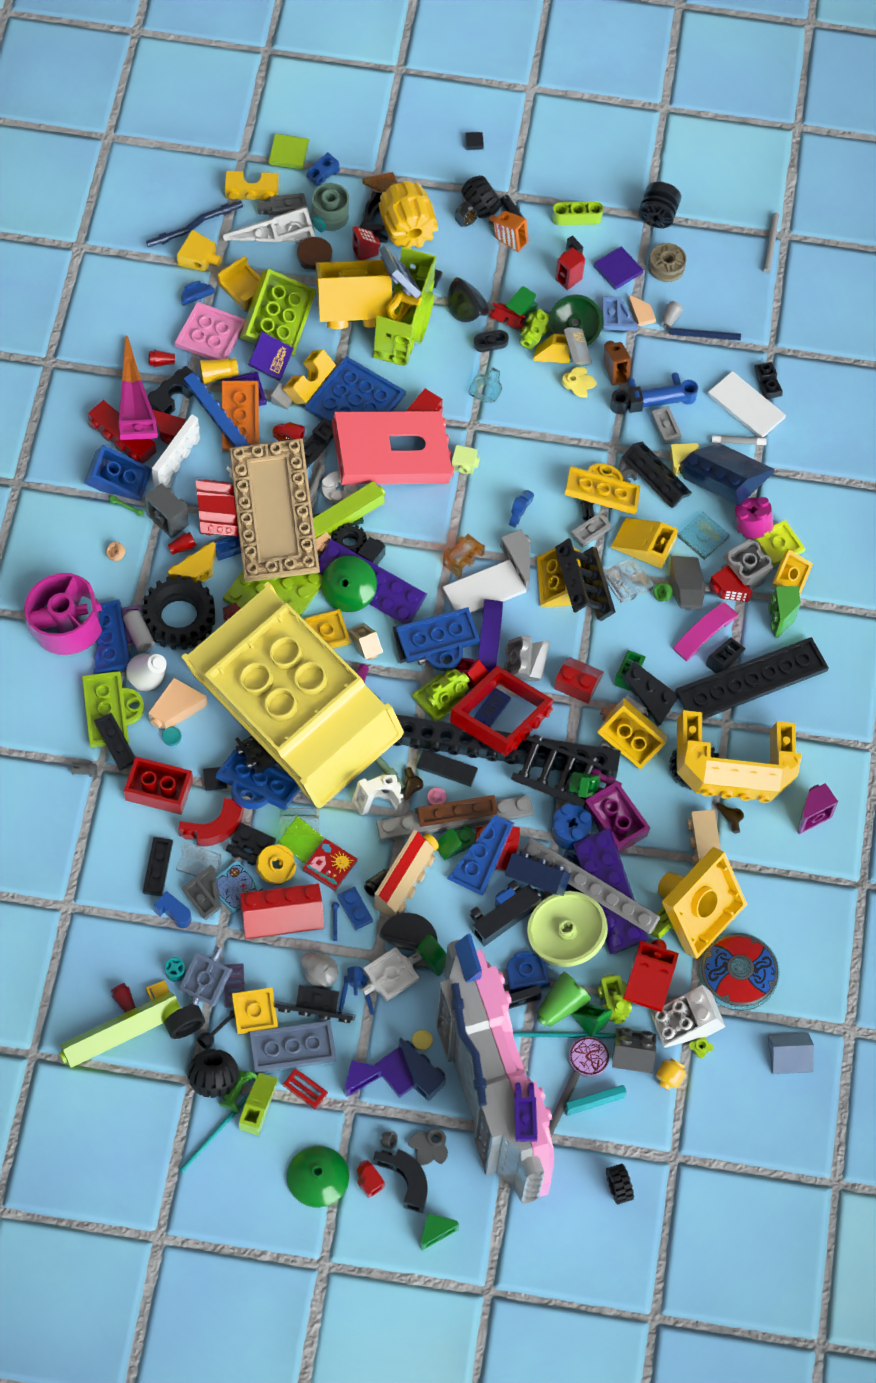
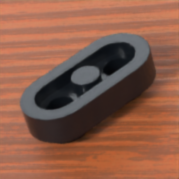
(490, 340)

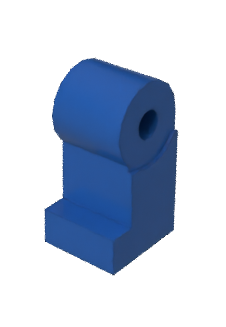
(323, 169)
(174, 909)

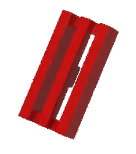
(323, 1093)

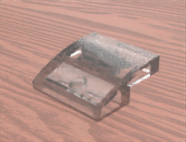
(628, 580)

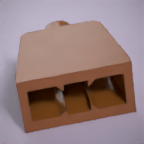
(615, 355)

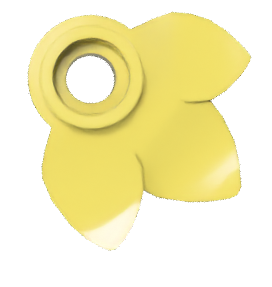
(578, 381)

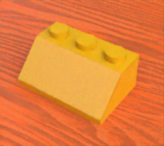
(551, 580)
(632, 733)

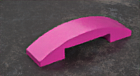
(704, 630)

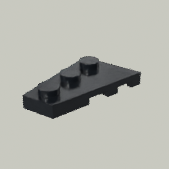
(651, 691)

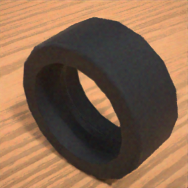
(184, 1021)

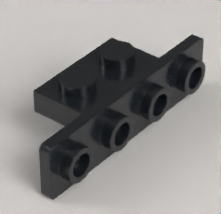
(316, 1001)

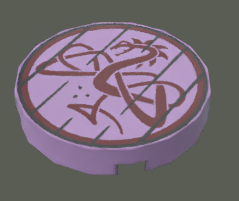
(589, 1056)

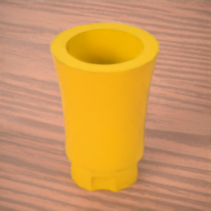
(218, 369)

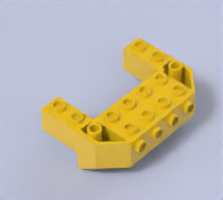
(735, 777)

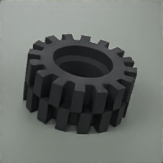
(350, 531)
(619, 1183)

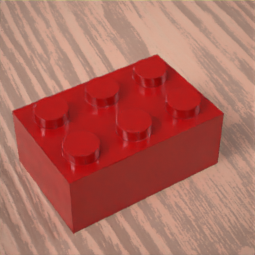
(158, 785)

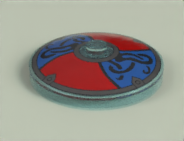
(739, 971)

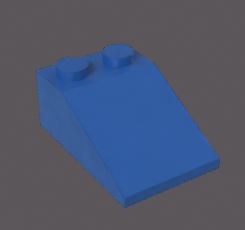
(117, 474)

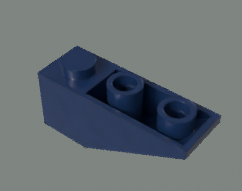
(423, 1076)

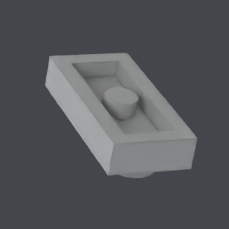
(666, 425)
(591, 530)

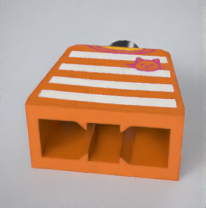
(510, 230)

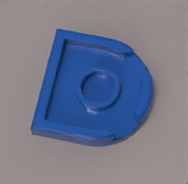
(526, 971)

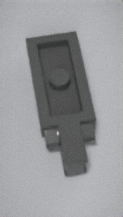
(281, 204)

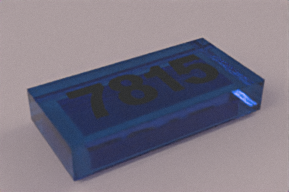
(492, 707)

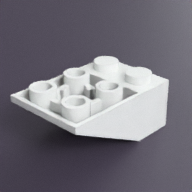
(688, 1017)

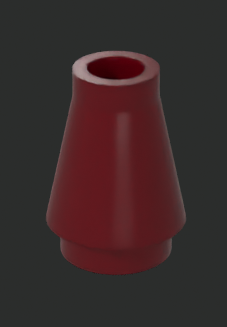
(123, 997)

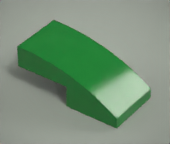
(433, 954)

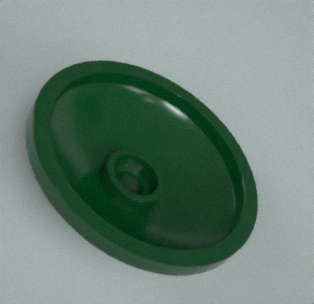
(578, 308)

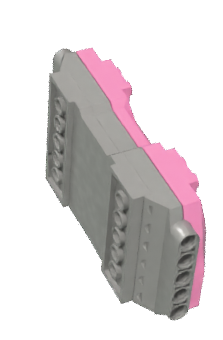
(487, 1022)

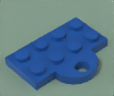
(439, 638)
(267, 787)

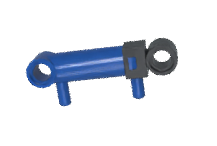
(637, 399)

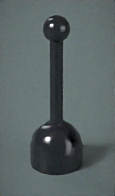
(207, 1039)

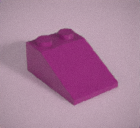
(615, 811)

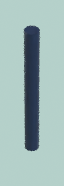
(705, 334)

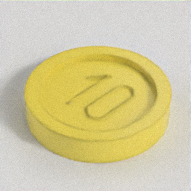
(422, 1040)

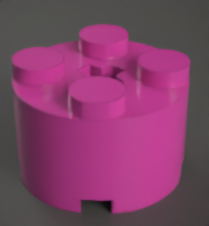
(754, 517)

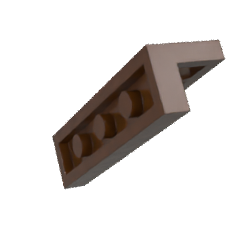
(456, 810)

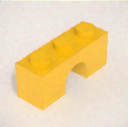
(238, 188)
(319, 368)

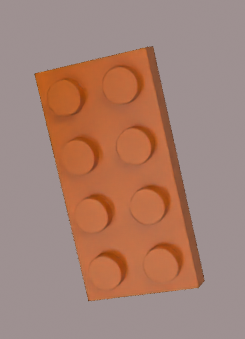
(241, 404)

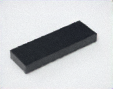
(115, 741)
(447, 767)
(158, 866)

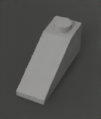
(517, 549)

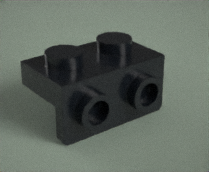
(256, 756)

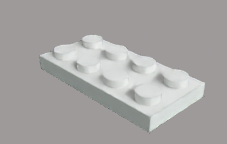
(176, 452)

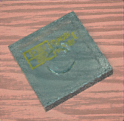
(703, 535)

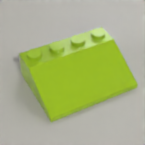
(278, 309)

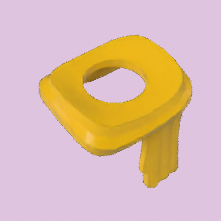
(406, 302)

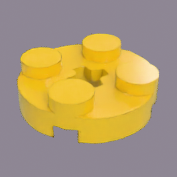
(286, 861)

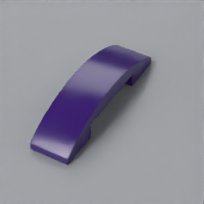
(490, 633)

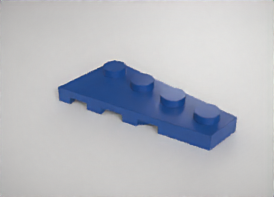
(112, 643)
(480, 861)

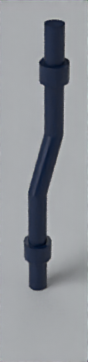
(164, 238)
(479, 1082)

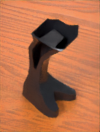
(371, 210)

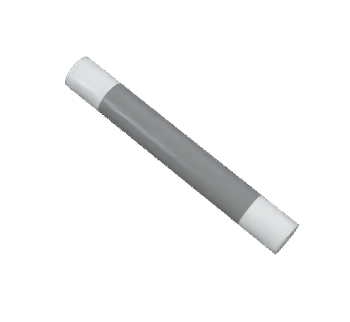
(738, 440)

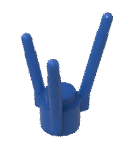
(354, 979)

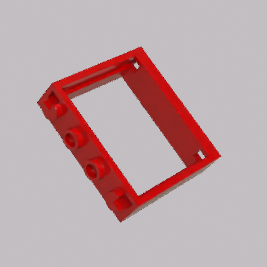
(462, 719)

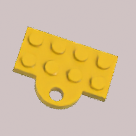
(603, 488)

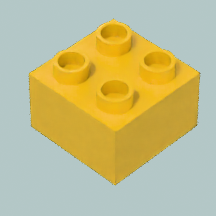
(352, 292)

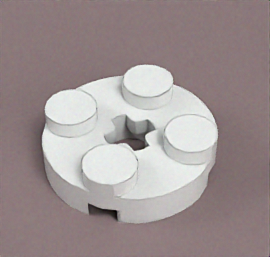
(329, 487)

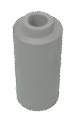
(138, 631)

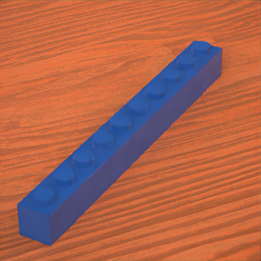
(214, 411)

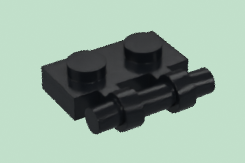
(251, 839)

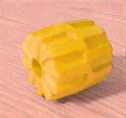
(408, 214)

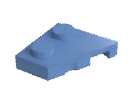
(616, 315)

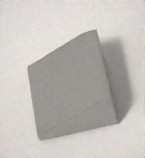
(280, 397)

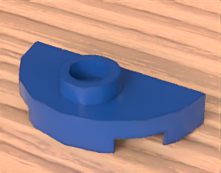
(196, 291)

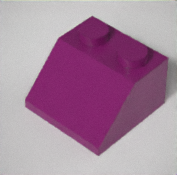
(817, 808)

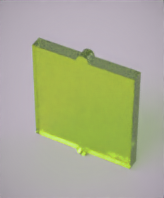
(300, 839)

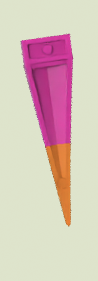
(135, 413)

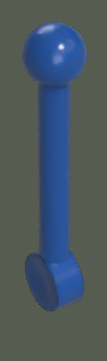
(335, 906)

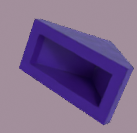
(360, 1076)

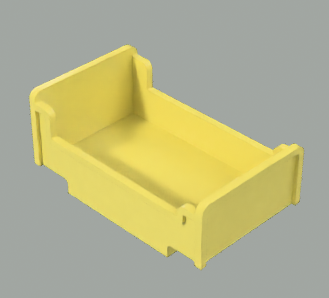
(295, 696)

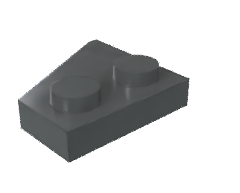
(204, 892)

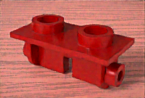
(502, 312)

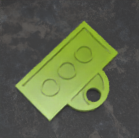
(105, 695)

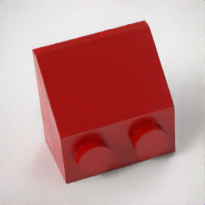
(578, 680)

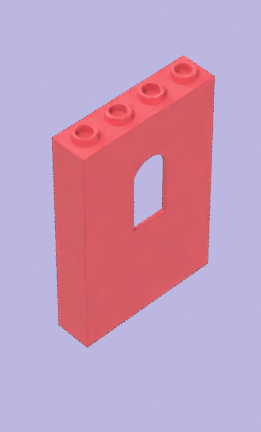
(366, 451)

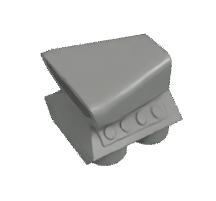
(749, 563)
(525, 658)

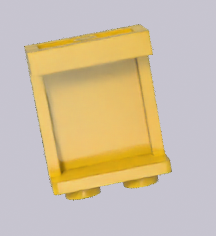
(239, 282)

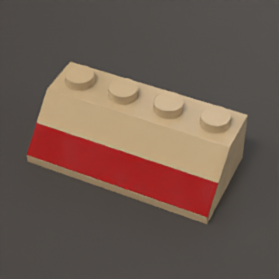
(404, 875)

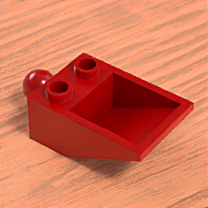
(651, 975)

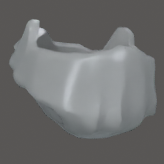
(319, 969)

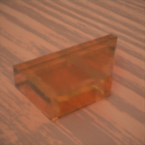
(380, 182)

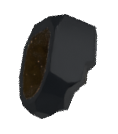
(466, 214)

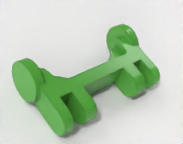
(231, 1098)

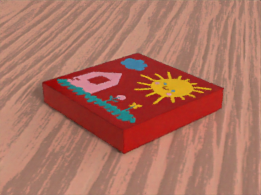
(330, 864)

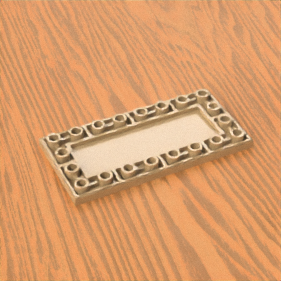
(274, 510)

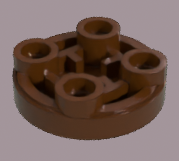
(313, 250)

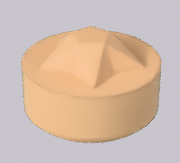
(115, 551)

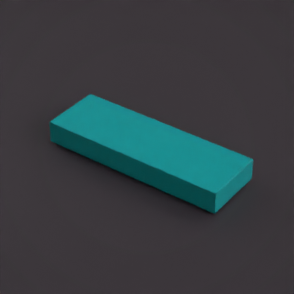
(595, 1100)

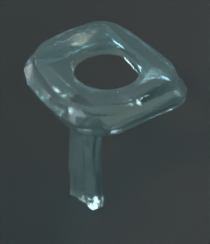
(492, 381)

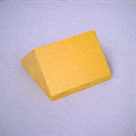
(792, 571)

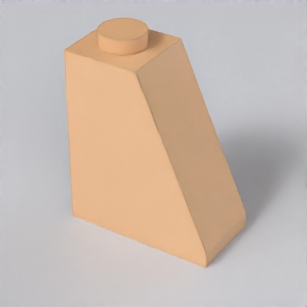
(176, 705)

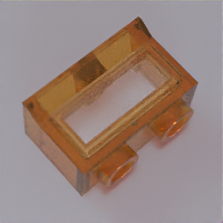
(462, 554)

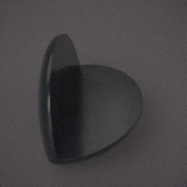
(465, 301)
(407, 931)

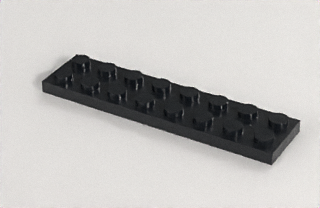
(753, 679)

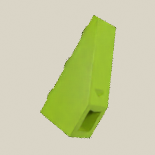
(257, 1104)

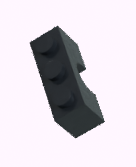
(161, 398)

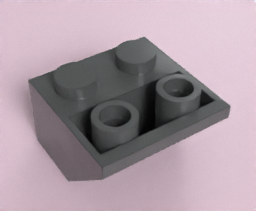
(634, 1050)

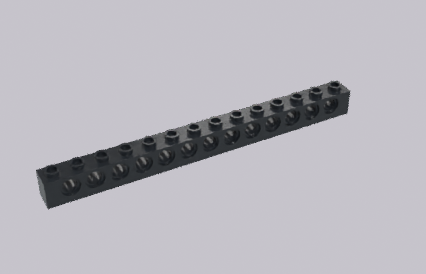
(438, 730)

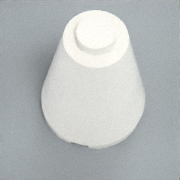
(146, 671)

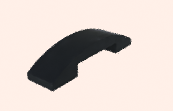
(318, 441)

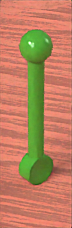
(113, 499)

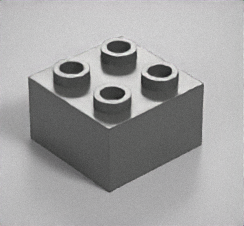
(166, 510)

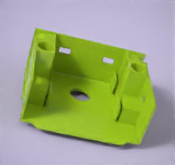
(414, 325)

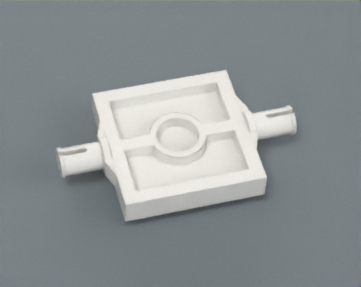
(391, 974)

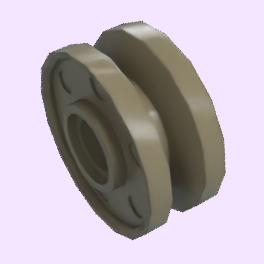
(667, 262)

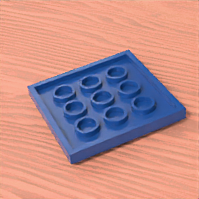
(354, 390)

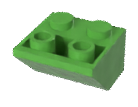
(783, 608)

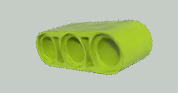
(577, 213)

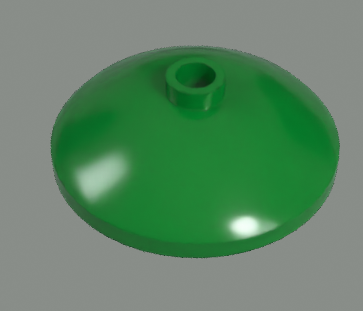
(360, 588)
(320, 1189)

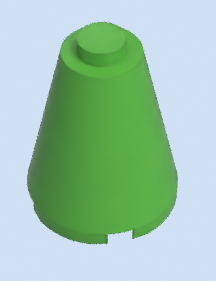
(562, 1000)

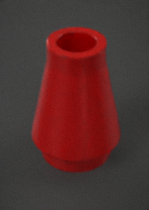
(159, 358)
(182, 543)

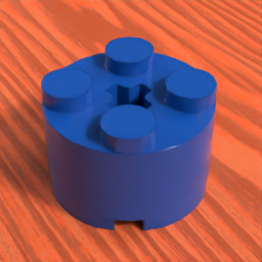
(567, 817)

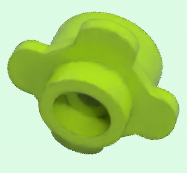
(701, 1052)

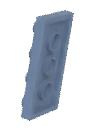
(399, 272)
(292, 1046)

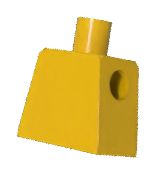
(198, 253)

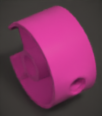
(62, 596)

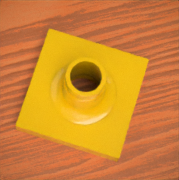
(702, 901)

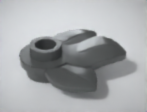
(427, 1148)

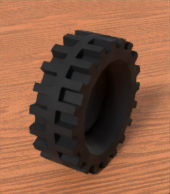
(174, 591)

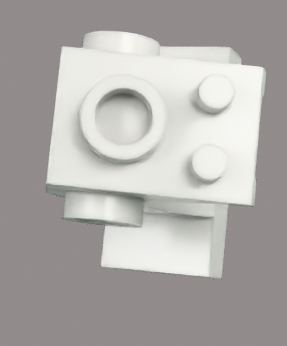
(371, 789)

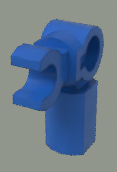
(519, 507)

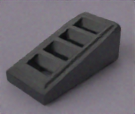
(716, 664)

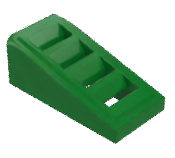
(619, 682)

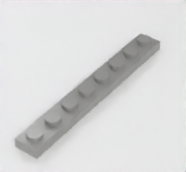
(404, 826)
(597, 888)

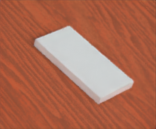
(746, 405)
(494, 583)

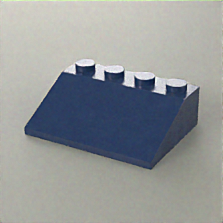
(725, 472)

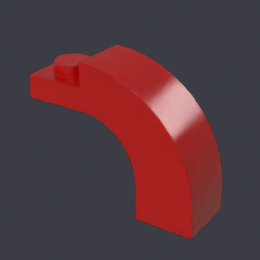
(217, 830)

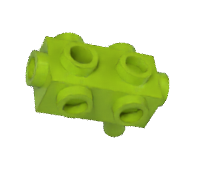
(534, 328)
(447, 689)
(615, 1002)

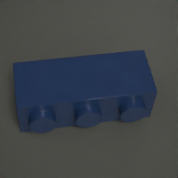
(538, 873)

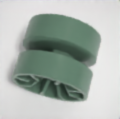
(331, 205)

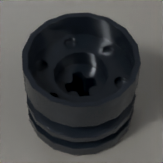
(659, 204)

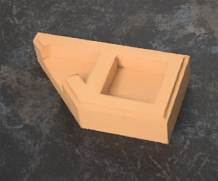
(642, 311)

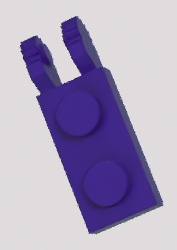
(525, 1115)

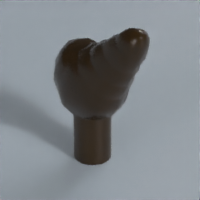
(413, 783)
(732, 815)

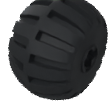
(481, 195)
(213, 1073)

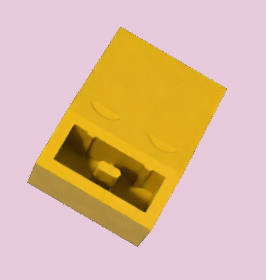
(646, 540)

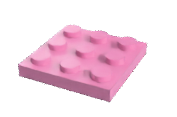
(210, 332)

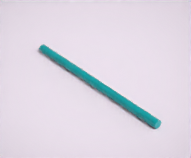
(562, 1035)
(212, 1136)

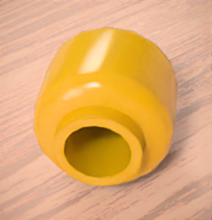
(670, 1074)

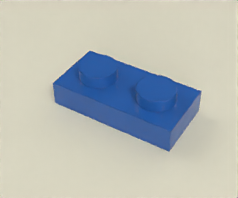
(355, 908)

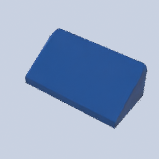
(468, 958)

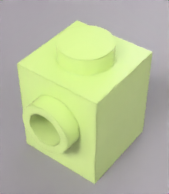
(465, 459)

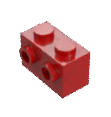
(570, 268)

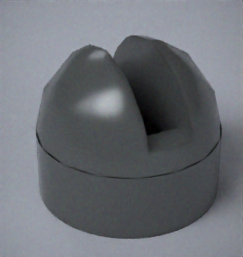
(389, 1139)

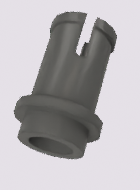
(84, 768)

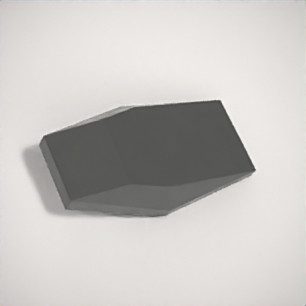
(687, 582)

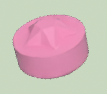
(436, 796)

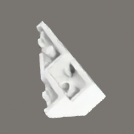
(289, 226)

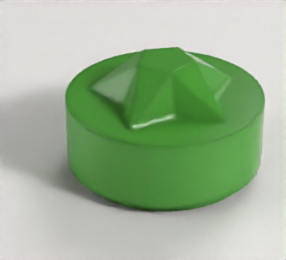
(663, 592)

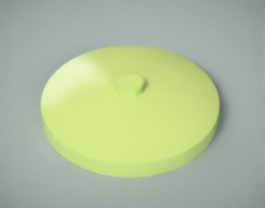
(567, 929)

